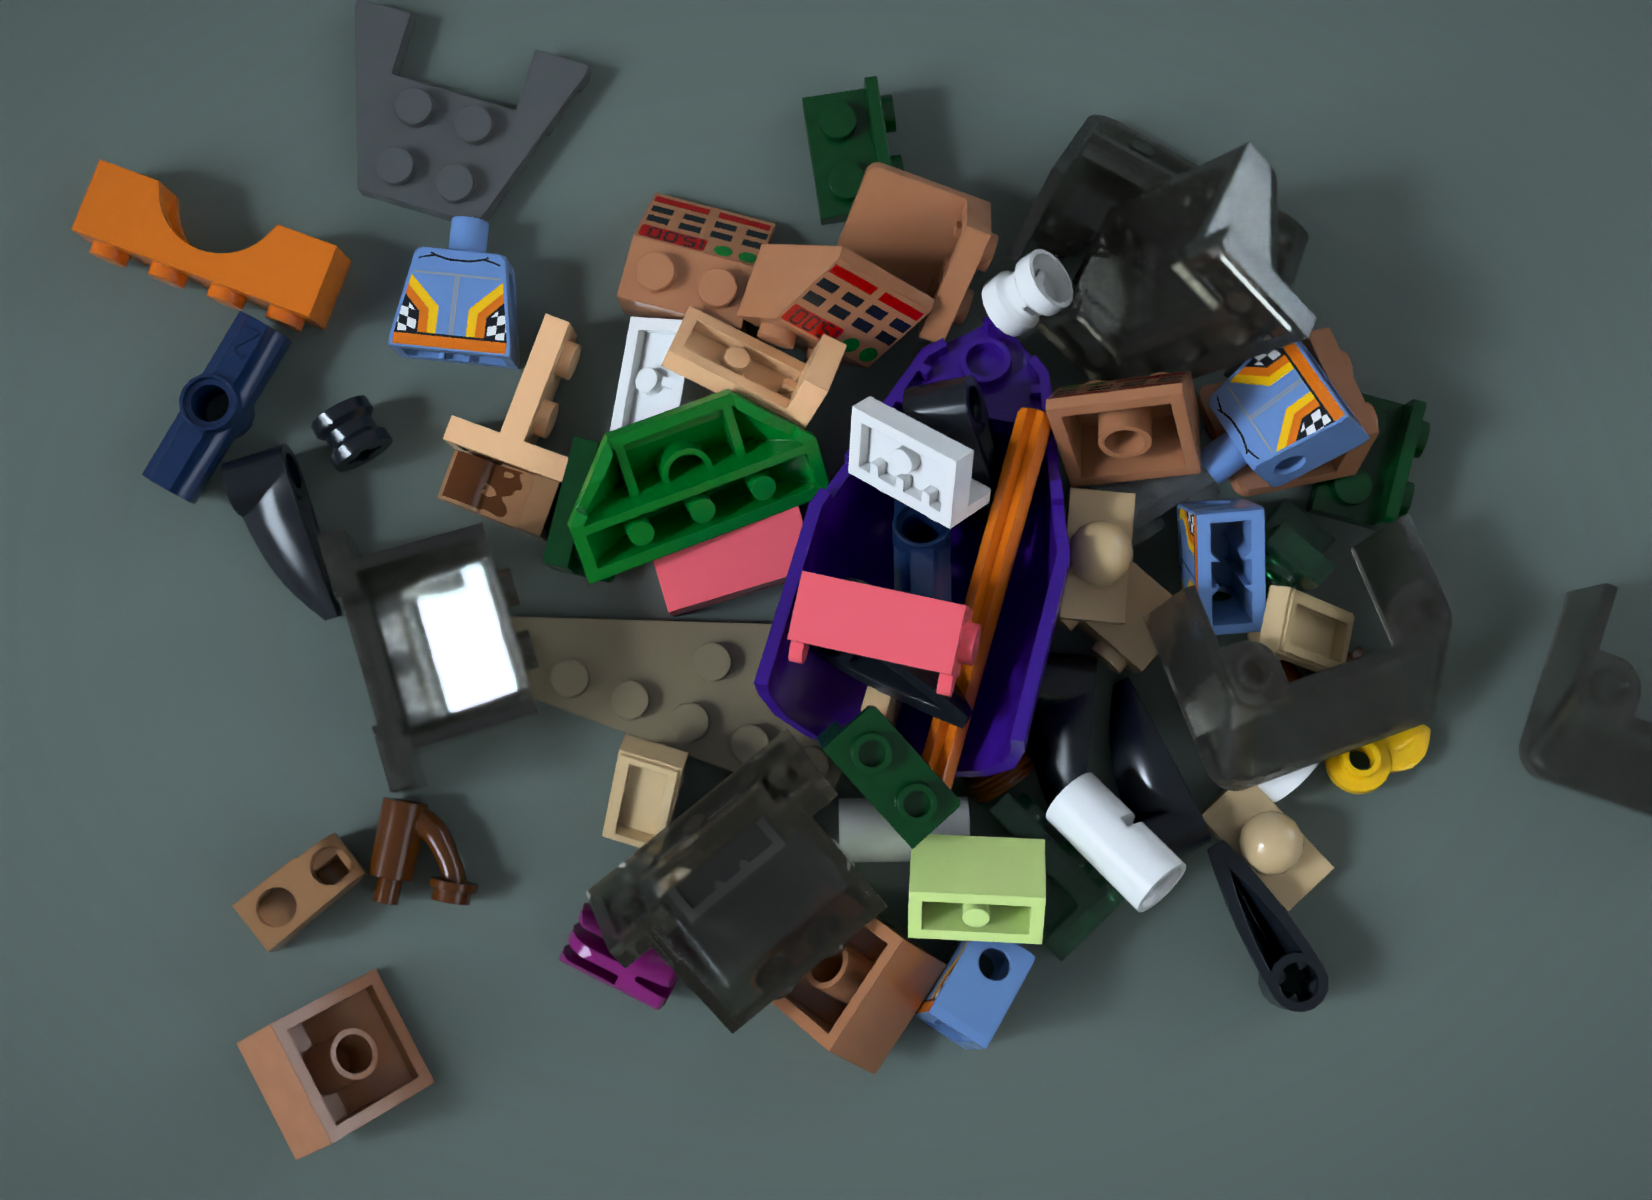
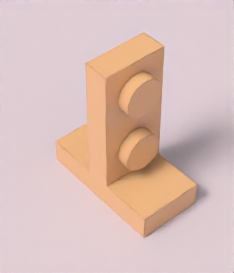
(730, 359)
(531, 410)

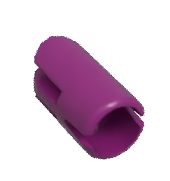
(645, 980)

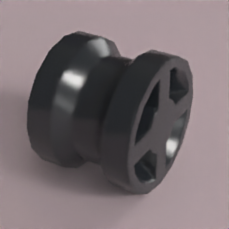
(351, 433)

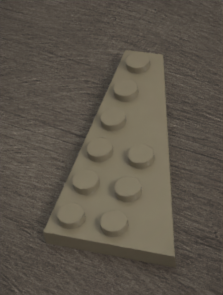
(664, 683)

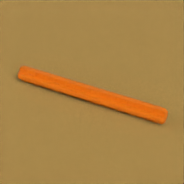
(993, 573)

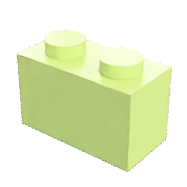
(977, 889)

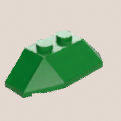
(689, 481)

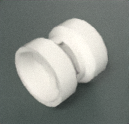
(1032, 290)

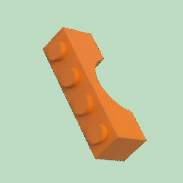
(140, 221)

